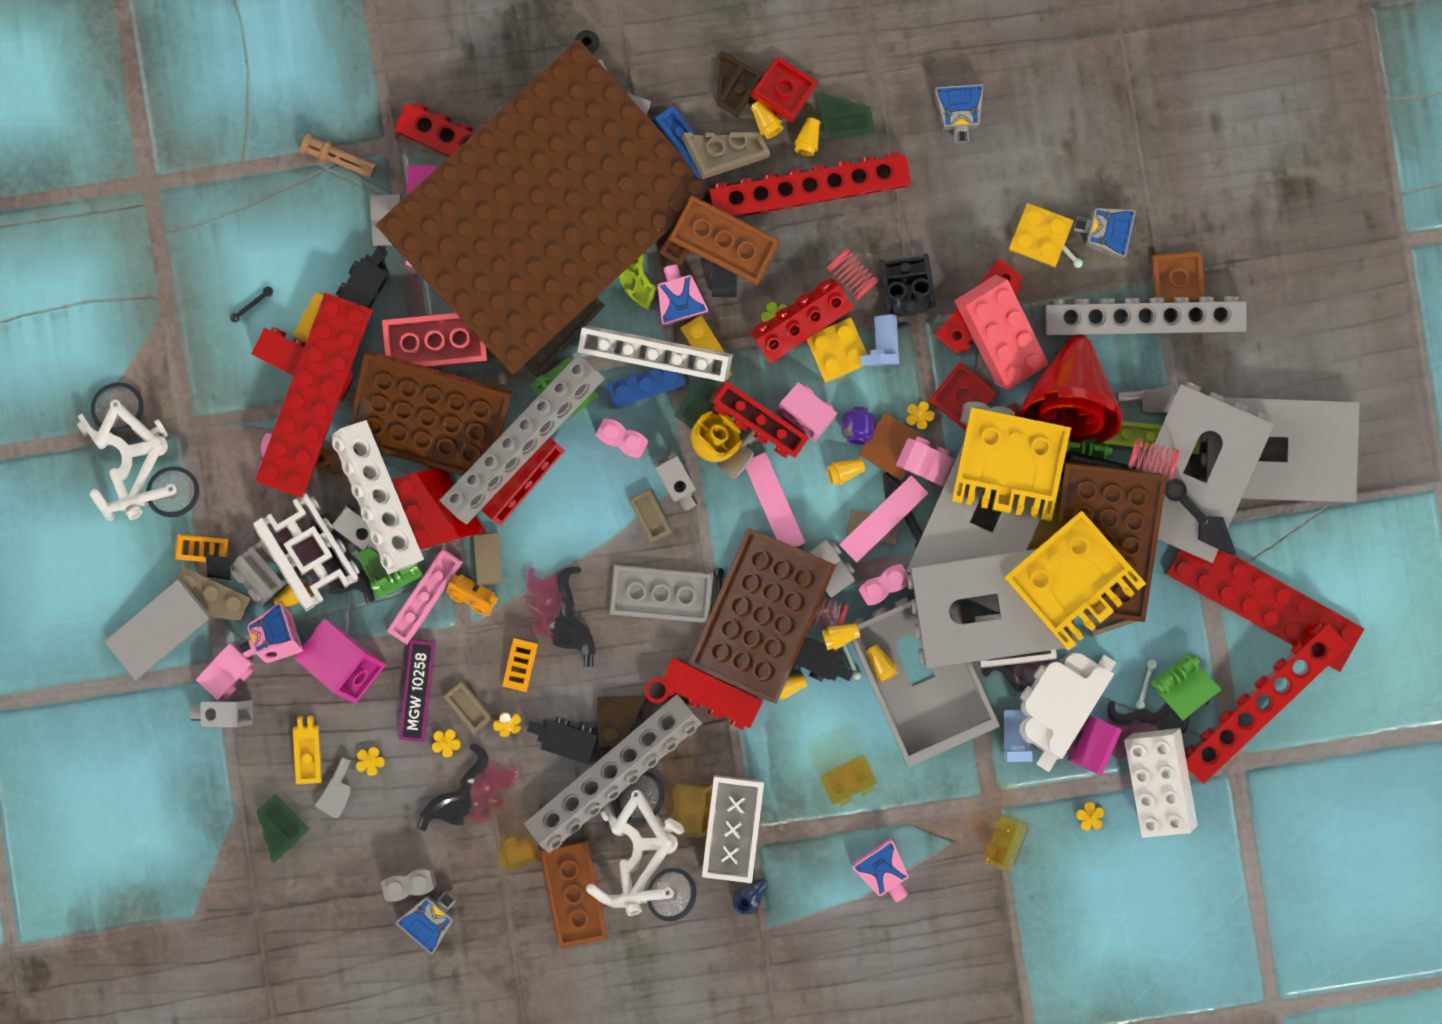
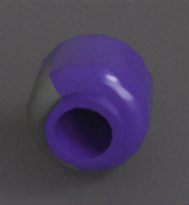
(858, 426)

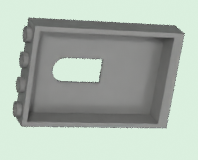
(1243, 444)
(1319, 451)
(953, 538)
(952, 643)
(932, 713)

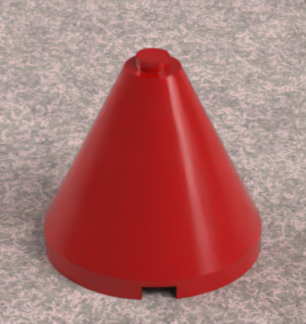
(1075, 395)

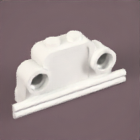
(1061, 703)

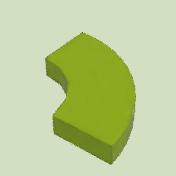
(637, 284)

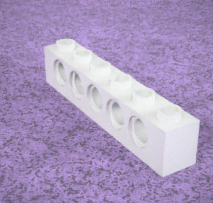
(655, 353)
(378, 484)

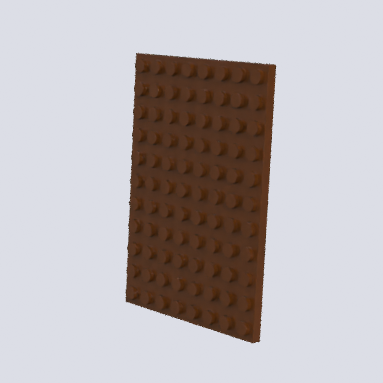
(543, 207)

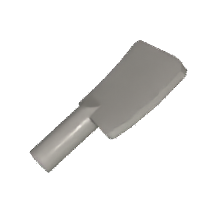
(1152, 400)
(737, 463)
(336, 793)

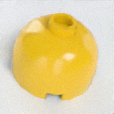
(715, 437)

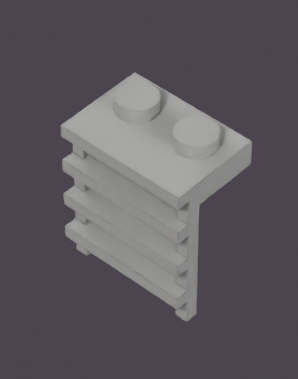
(256, 573)

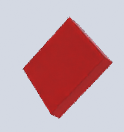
(784, 89)
(959, 388)

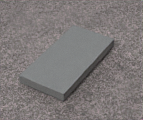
(661, 594)
(157, 629)

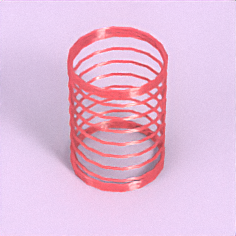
(837, 261)
(1133, 458)
(842, 616)

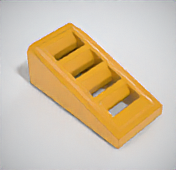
(200, 558)
(526, 645)

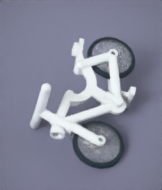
(170, 490)
(671, 890)

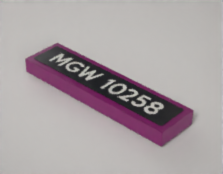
(417, 691)

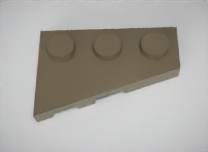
(723, 153)
(215, 597)

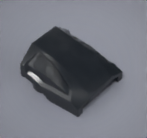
(907, 285)

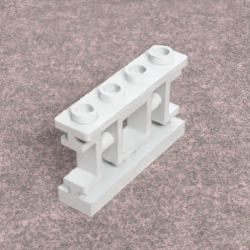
(288, 562)

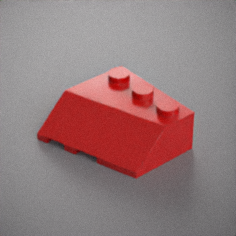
(427, 515)

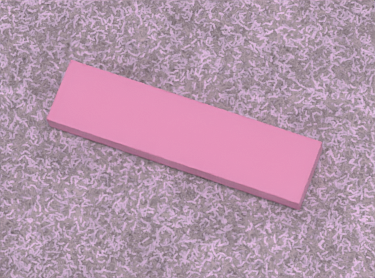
(774, 501)
(883, 519)
(424, 596)

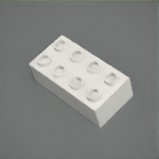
(1161, 783)
(732, 829)

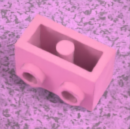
(806, 412)

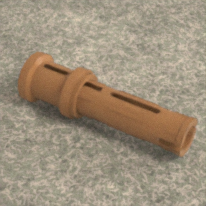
(326, 149)

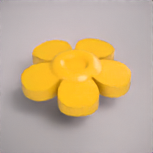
(919, 415)
(507, 724)
(445, 742)
(369, 761)
(1090, 816)

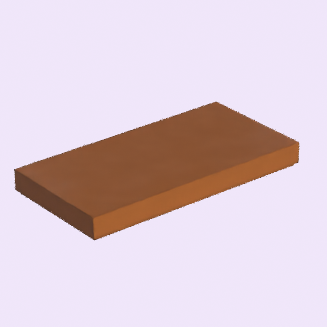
(724, 240)
(575, 912)

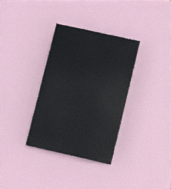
(218, 567)

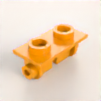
(461, 590)

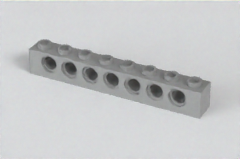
(1232, 322)
(522, 439)
(600, 774)

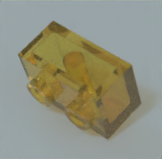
(848, 780)
(691, 807)
(1006, 842)
(517, 852)

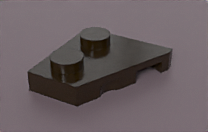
(735, 84)
(616, 718)

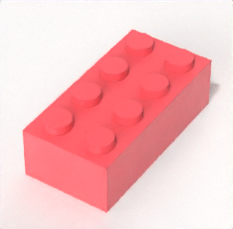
(1001, 332)
(433, 341)

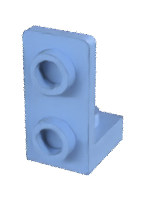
(886, 343)
(1014, 746)

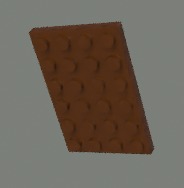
(428, 412)
(1127, 512)
(762, 615)

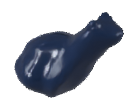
(749, 897)

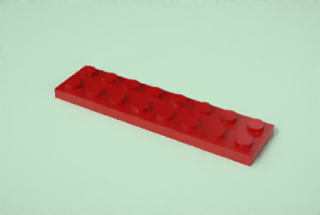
(313, 395)
(1262, 600)

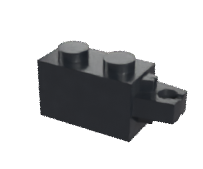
(365, 280)
(820, 661)
(565, 740)

